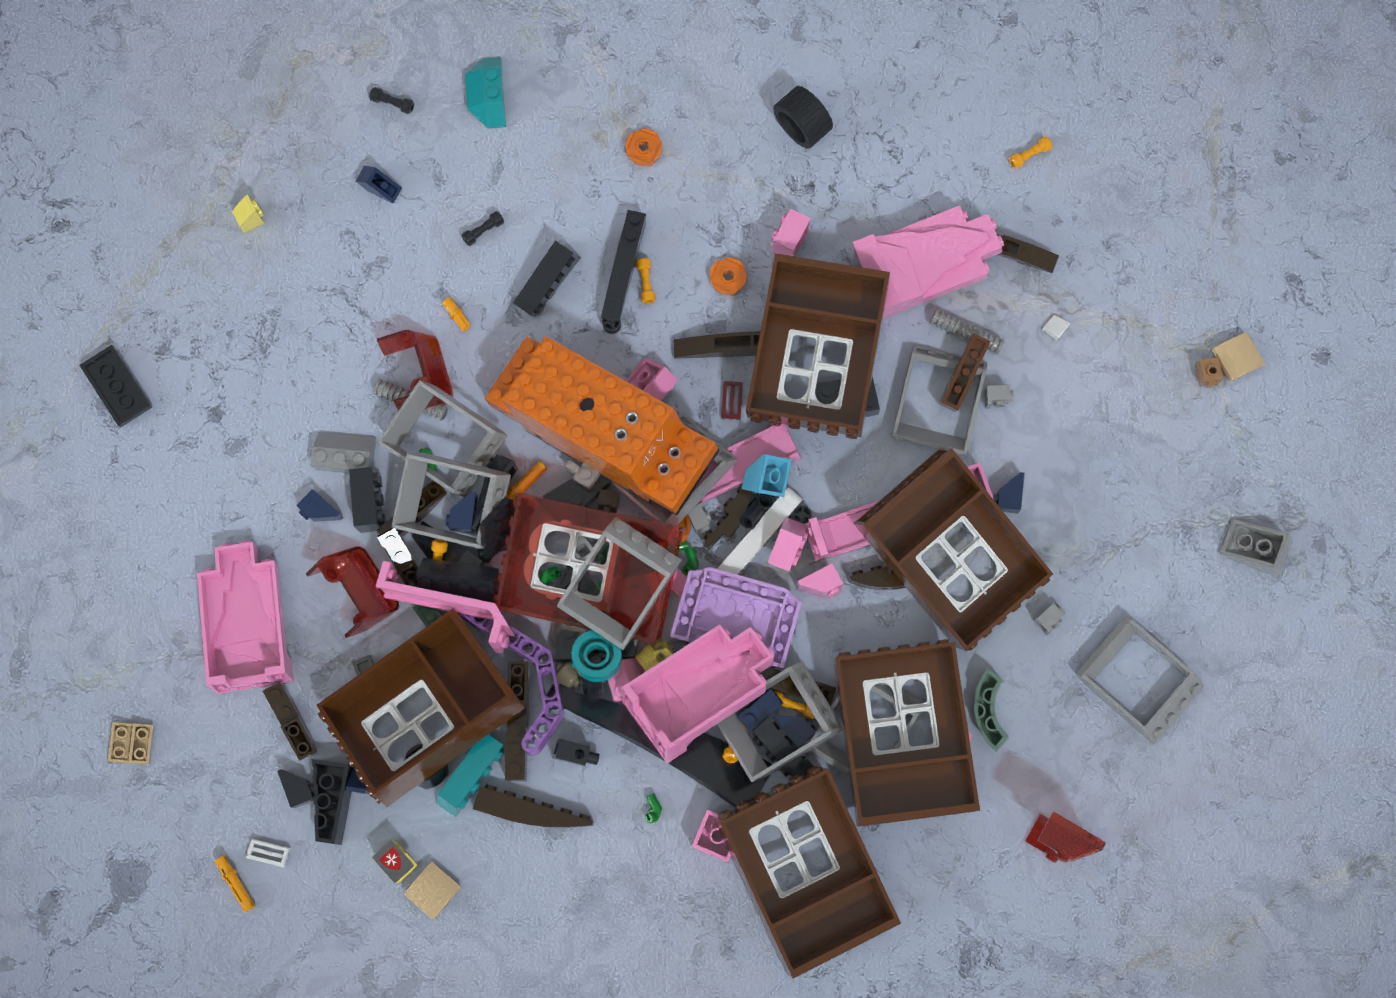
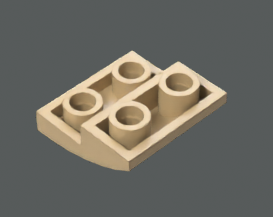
(1238, 356)
(130, 743)
(432, 891)

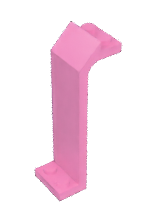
(771, 441)
(837, 533)
(389, 582)

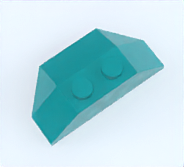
(486, 92)

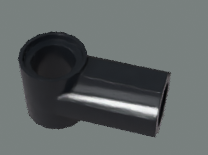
(756, 510)

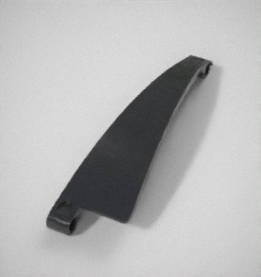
(701, 761)

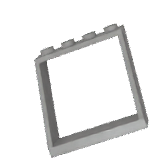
(408, 415)
(928, 437)
(724, 459)
(412, 486)
(641, 548)
(1170, 709)
(744, 747)
(837, 757)

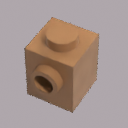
(1209, 372)

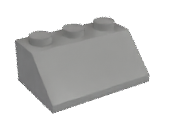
(342, 452)

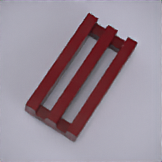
(730, 416)

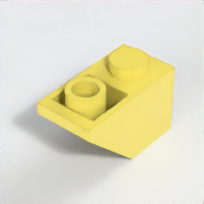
(248, 214)

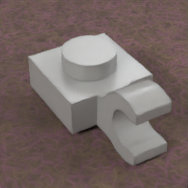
(584, 475)

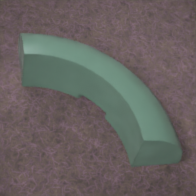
(985, 710)

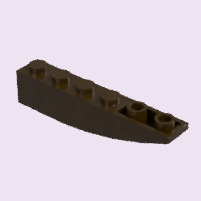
(717, 345)
(518, 725)
(525, 811)

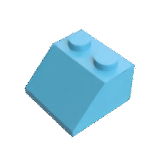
(767, 475)

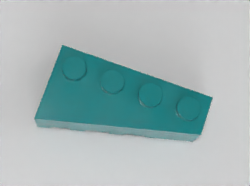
(469, 774)

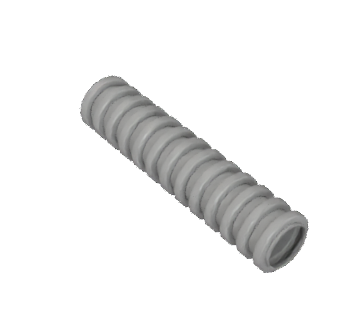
(965, 330)
(390, 392)

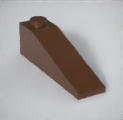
(964, 373)

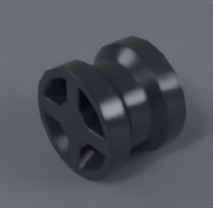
(611, 330)
(802, 512)

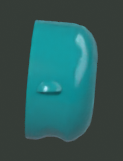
(592, 672)

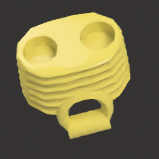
(649, 657)

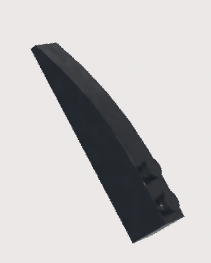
(624, 265)

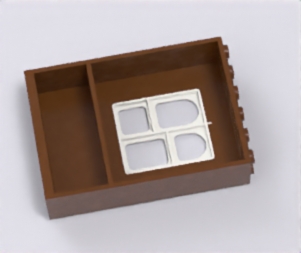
(824, 304)
(920, 515)
(455, 676)
(909, 779)
(825, 911)

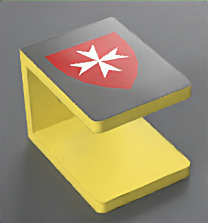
(395, 861)

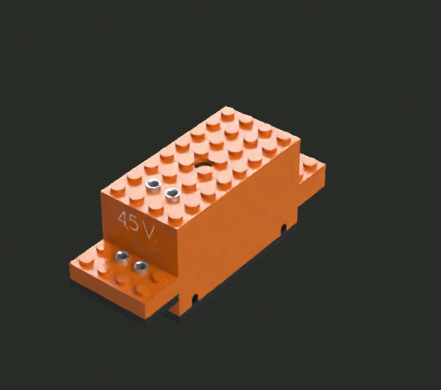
(602, 422)

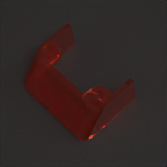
(429, 358)
(359, 577)
(1062, 839)

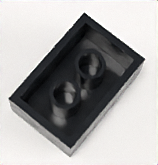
(828, 393)
(366, 499)

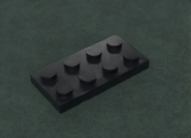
(115, 386)

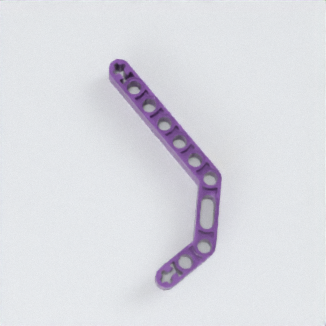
(542, 670)

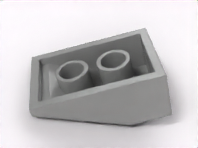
(1257, 547)

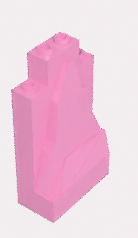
(931, 257)
(242, 621)
(697, 688)

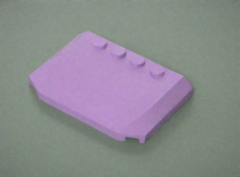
(736, 603)

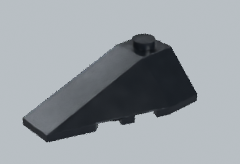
(498, 463)
(454, 551)

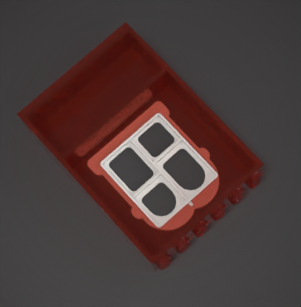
(626, 579)

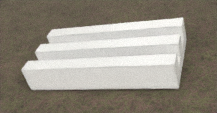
(284, 856)

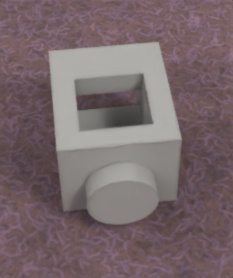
(998, 395)
(700, 519)
(583, 544)
(1050, 618)

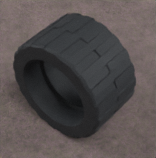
(803, 117)

